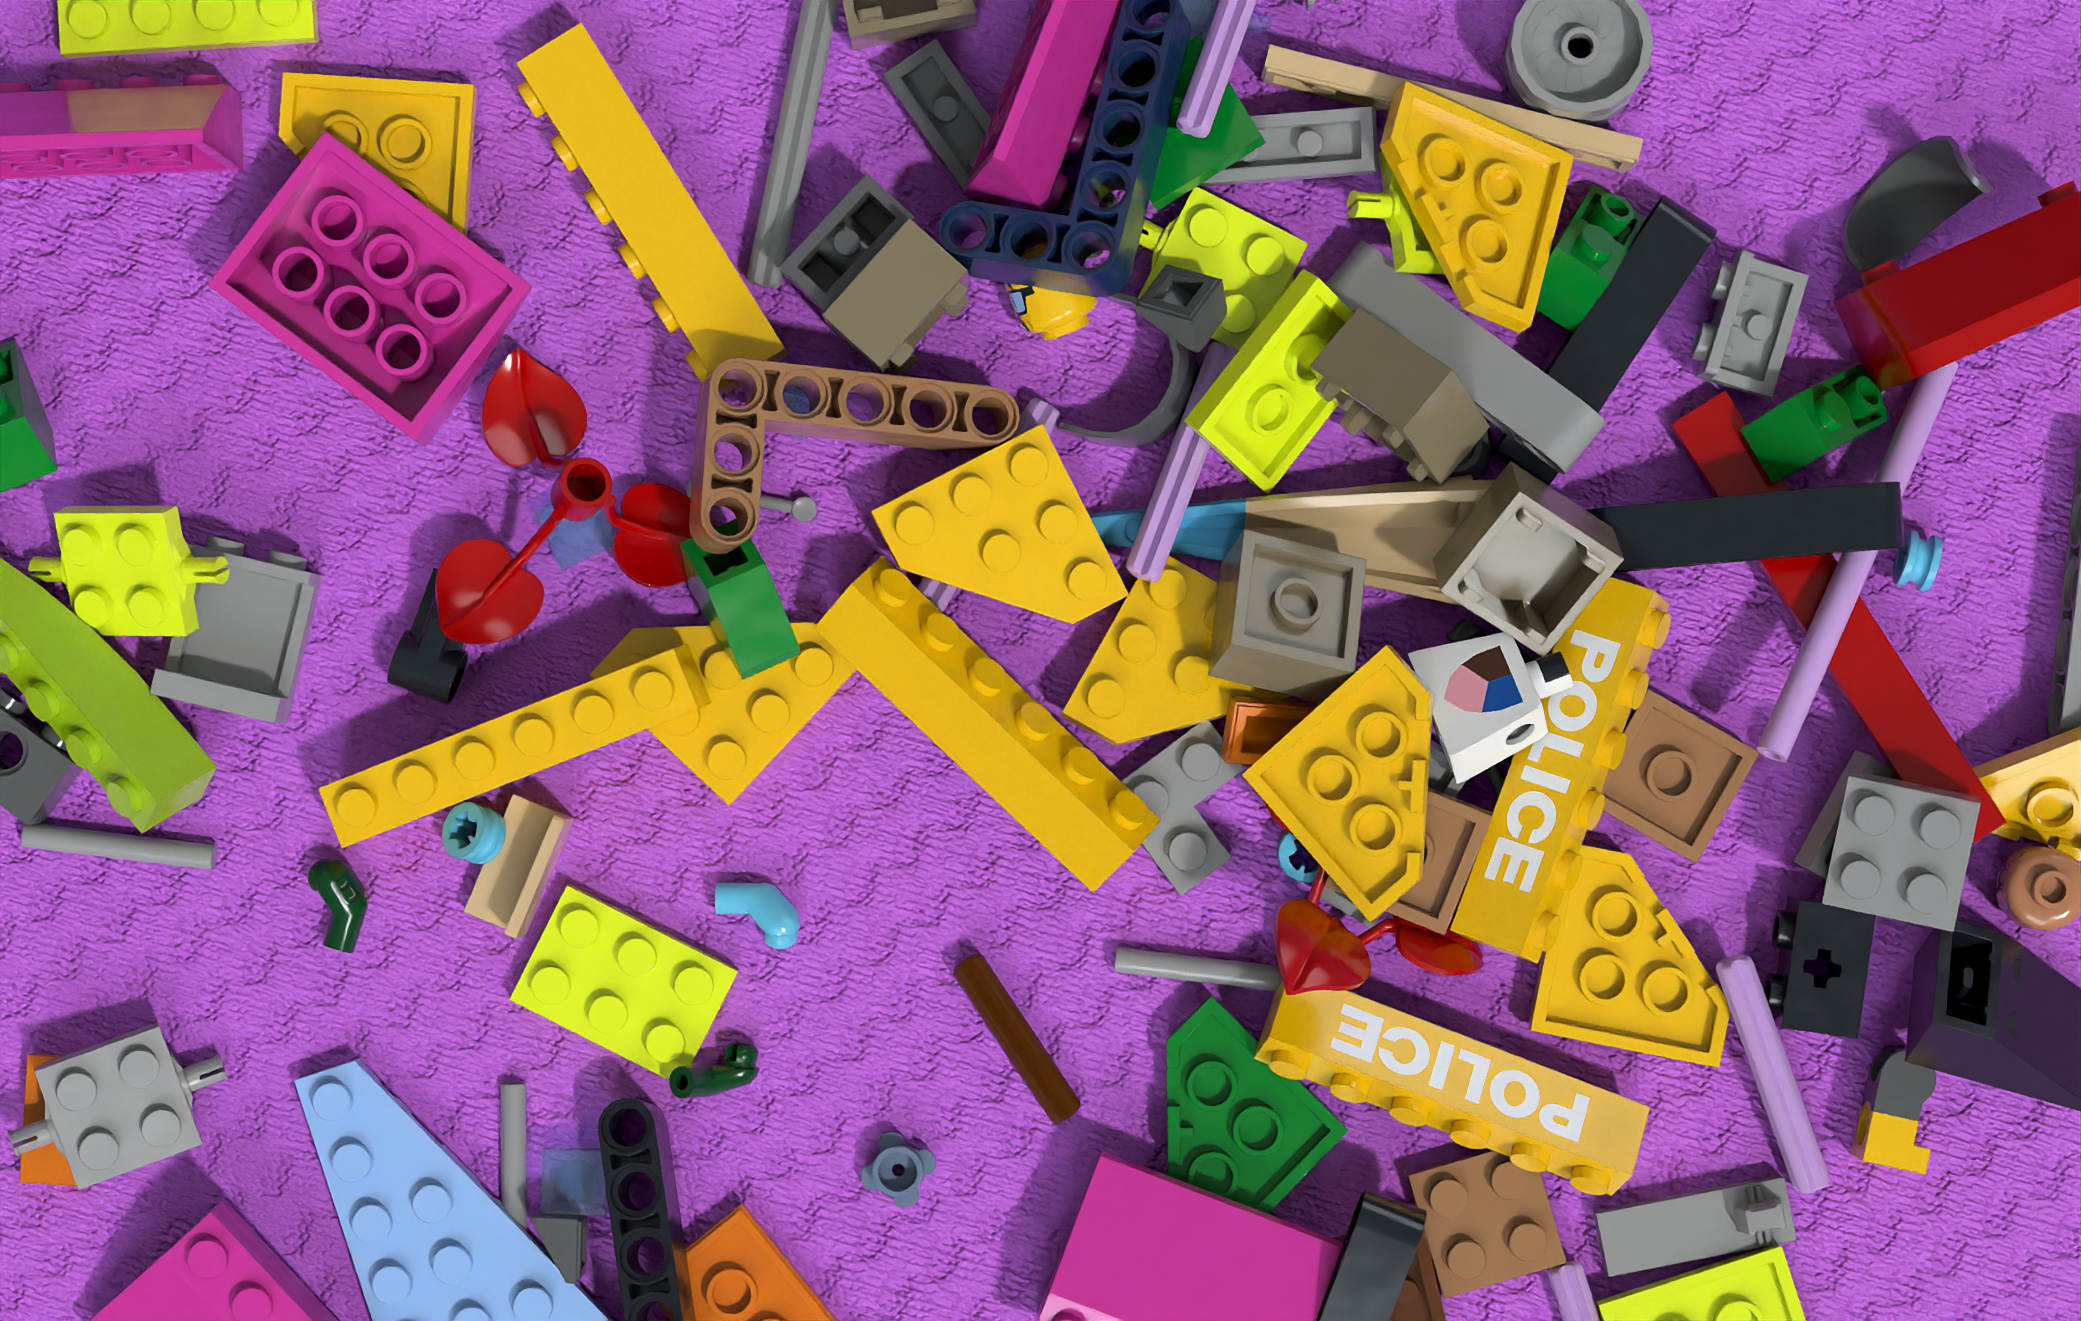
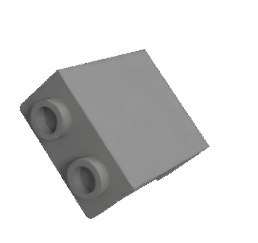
(247, 636)

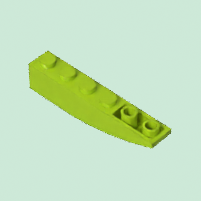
(98, 705)

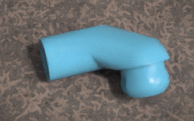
(767, 908)

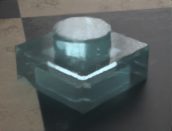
(578, 541)
(573, 1182)

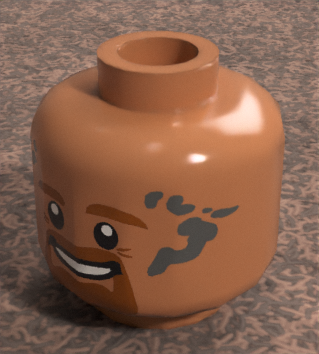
(2040, 888)

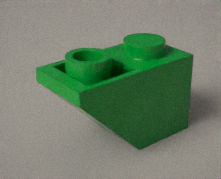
(1587, 256)
(1816, 423)
(25, 432)
(740, 604)

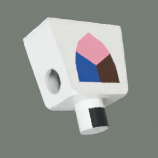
(1487, 698)

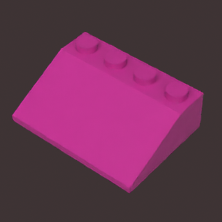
(1044, 104)
(120, 129)
(372, 288)
(1182, 1254)
(216, 1275)

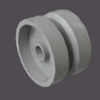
(1582, 90)

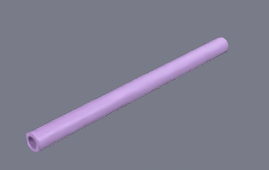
(1851, 573)

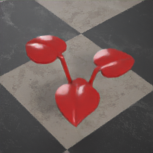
(535, 416)
(1323, 955)

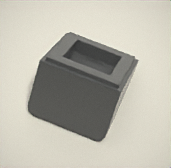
(1184, 305)
(566, 1242)

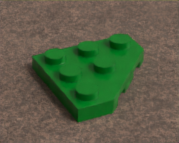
(1236, 1120)

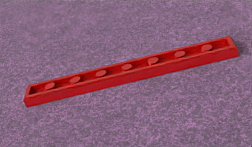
(1864, 660)

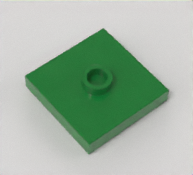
(1189, 159)

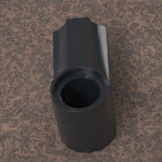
(425, 657)

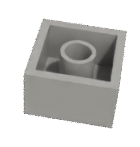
(1901, 850)

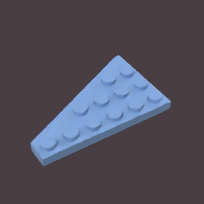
(419, 1218)

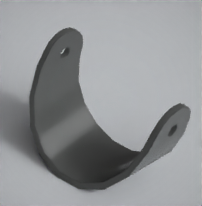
(1910, 201)
(1170, 410)

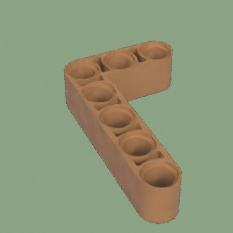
(826, 418)

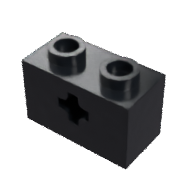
(1830, 1000)

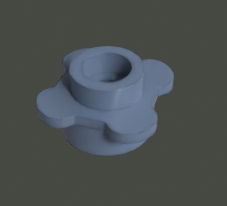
(903, 1187)

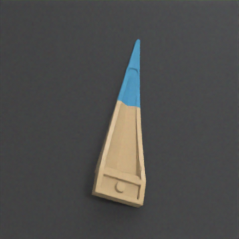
(1387, 524)

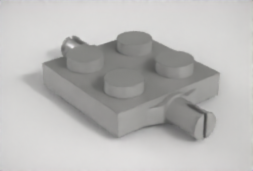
(118, 1105)

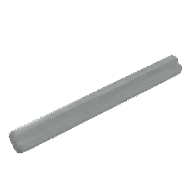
(791, 142)

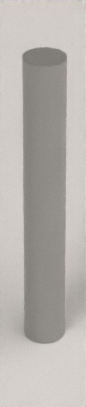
(119, 846)
(1197, 969)
(514, 1151)

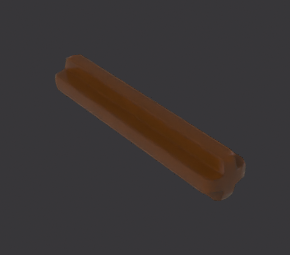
(1017, 1038)

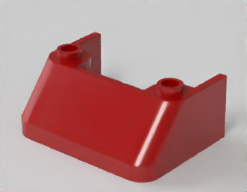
(1967, 294)

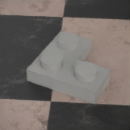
(1171, 788)

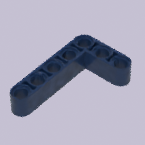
(1102, 170)

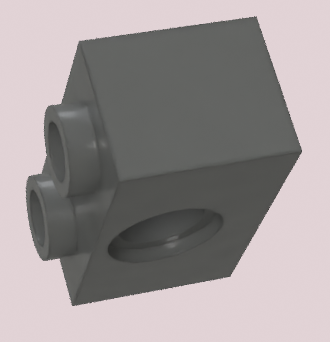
(844, 242)
(44, 771)

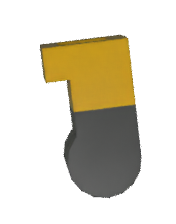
(1892, 1112)

